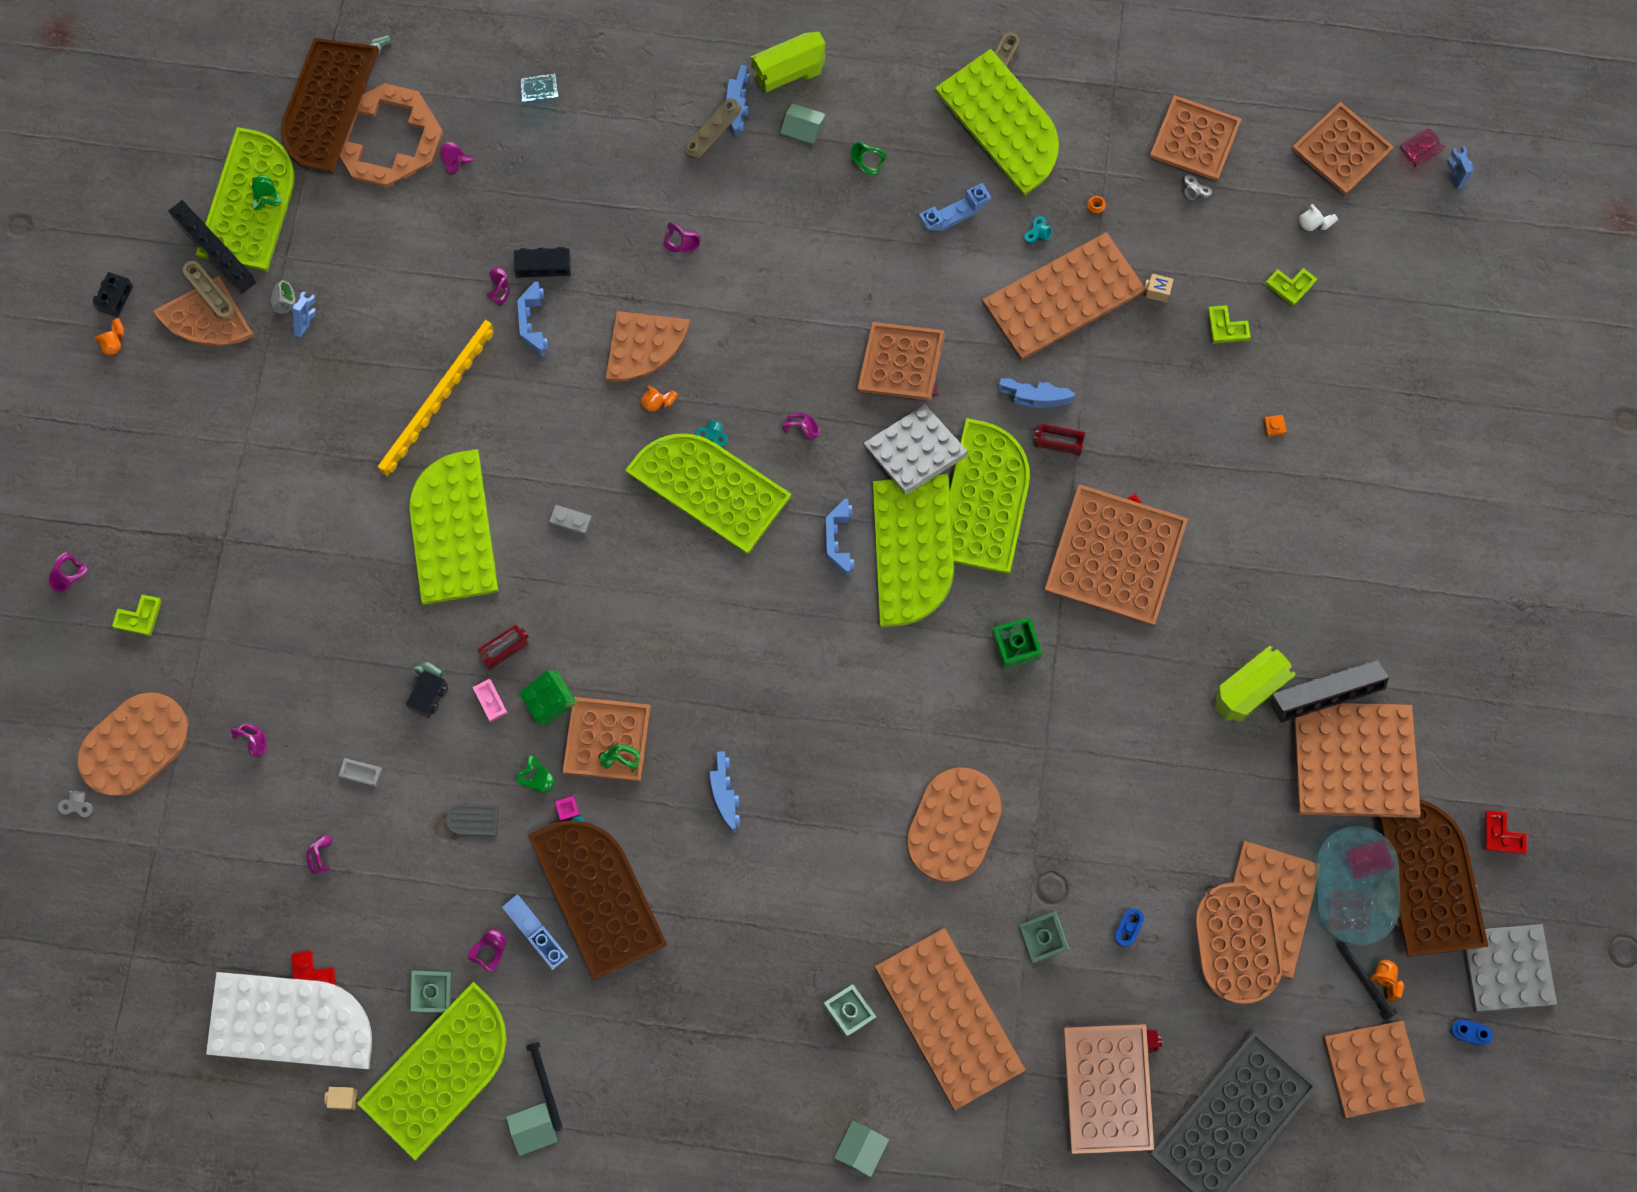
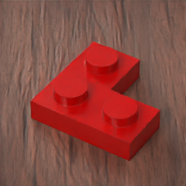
(1497, 837)
(304, 969)

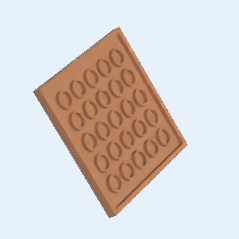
(1116, 555)
(1357, 761)

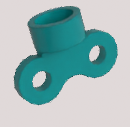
(1038, 231)
(713, 432)

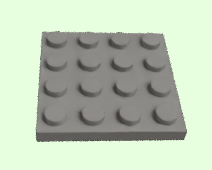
(915, 449)
(1511, 970)

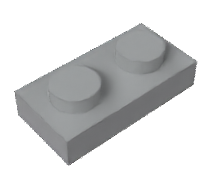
(570, 520)

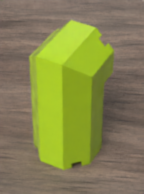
(790, 60)
(1253, 685)

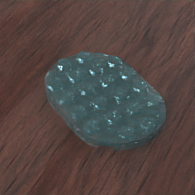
(1358, 909)

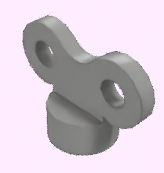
(1194, 189)
(76, 803)

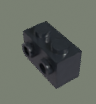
(112, 294)
(427, 694)

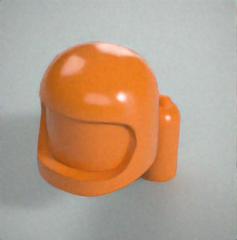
(109, 341)
(653, 399)
(1386, 975)

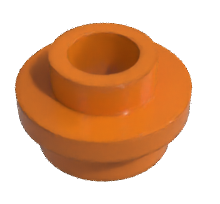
(1096, 200)

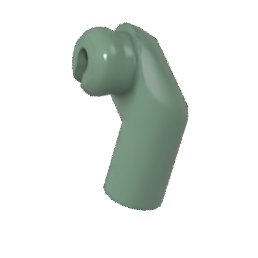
(382, 41)
(418, 669)

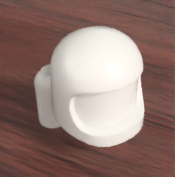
(1313, 219)

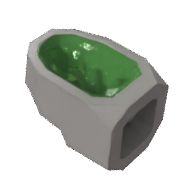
(282, 297)

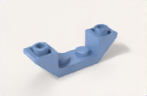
(956, 212)
(531, 298)
(839, 560)

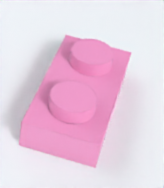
(490, 700)

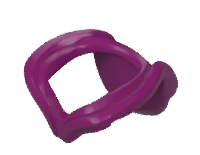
(451, 155)
(689, 243)
(499, 277)
(809, 426)
(61, 582)
(257, 743)
(323, 842)
(494, 939)

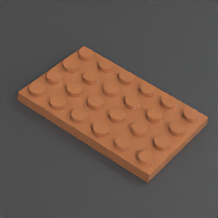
(1289, 887)
(1108, 1088)

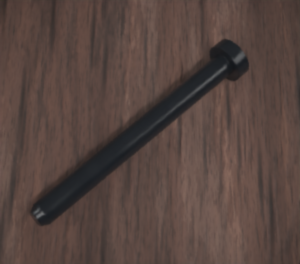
(1366, 981)
(545, 1084)

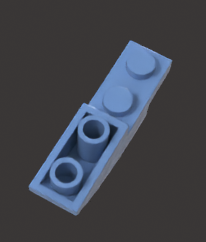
(736, 91)
(1041, 397)
(725, 799)
(535, 932)

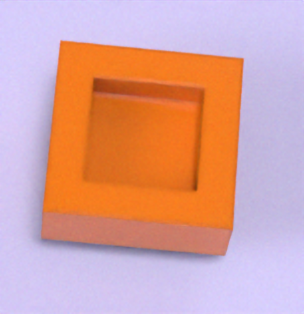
(1275, 425)

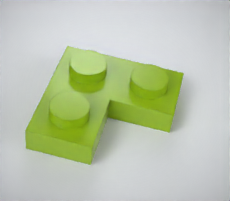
(1290, 289)
(1224, 330)
(142, 620)

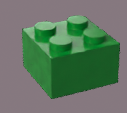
(1016, 643)
(547, 697)

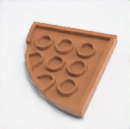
(197, 323)
(643, 344)

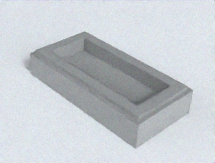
(360, 772)

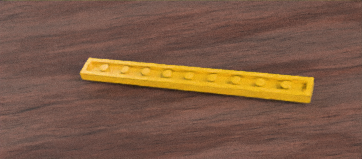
(435, 399)

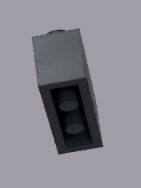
(542, 262)

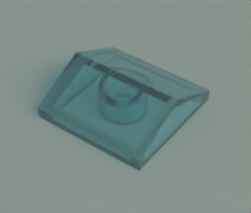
(539, 87)

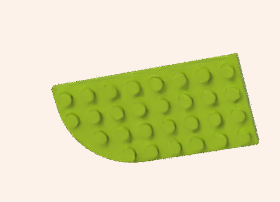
(1003, 120)
(232, 218)
(710, 487)
(988, 497)
(452, 530)
(913, 549)
(440, 1073)

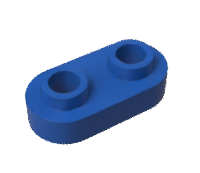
(1129, 928)
(1472, 1032)

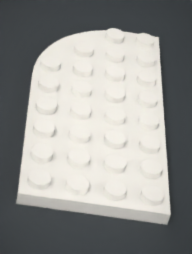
(288, 1021)

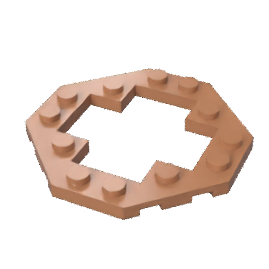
(404, 165)

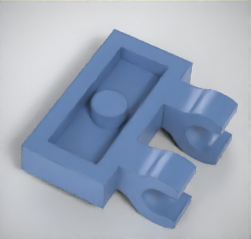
(1461, 168)
(301, 314)

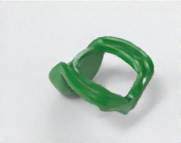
(858, 152)
(263, 186)
(609, 756)
(542, 780)

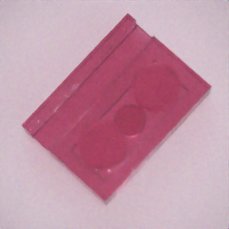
(1422, 147)
(1369, 859)

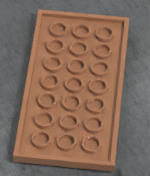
(1063, 296)
(949, 1019)

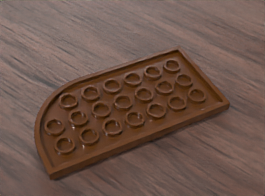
(326, 101)
(1436, 884)
(597, 895)

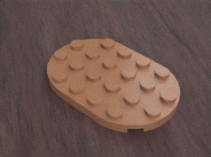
(133, 744)
(954, 824)
(1238, 943)

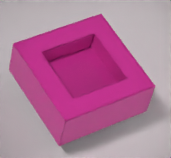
(567, 808)

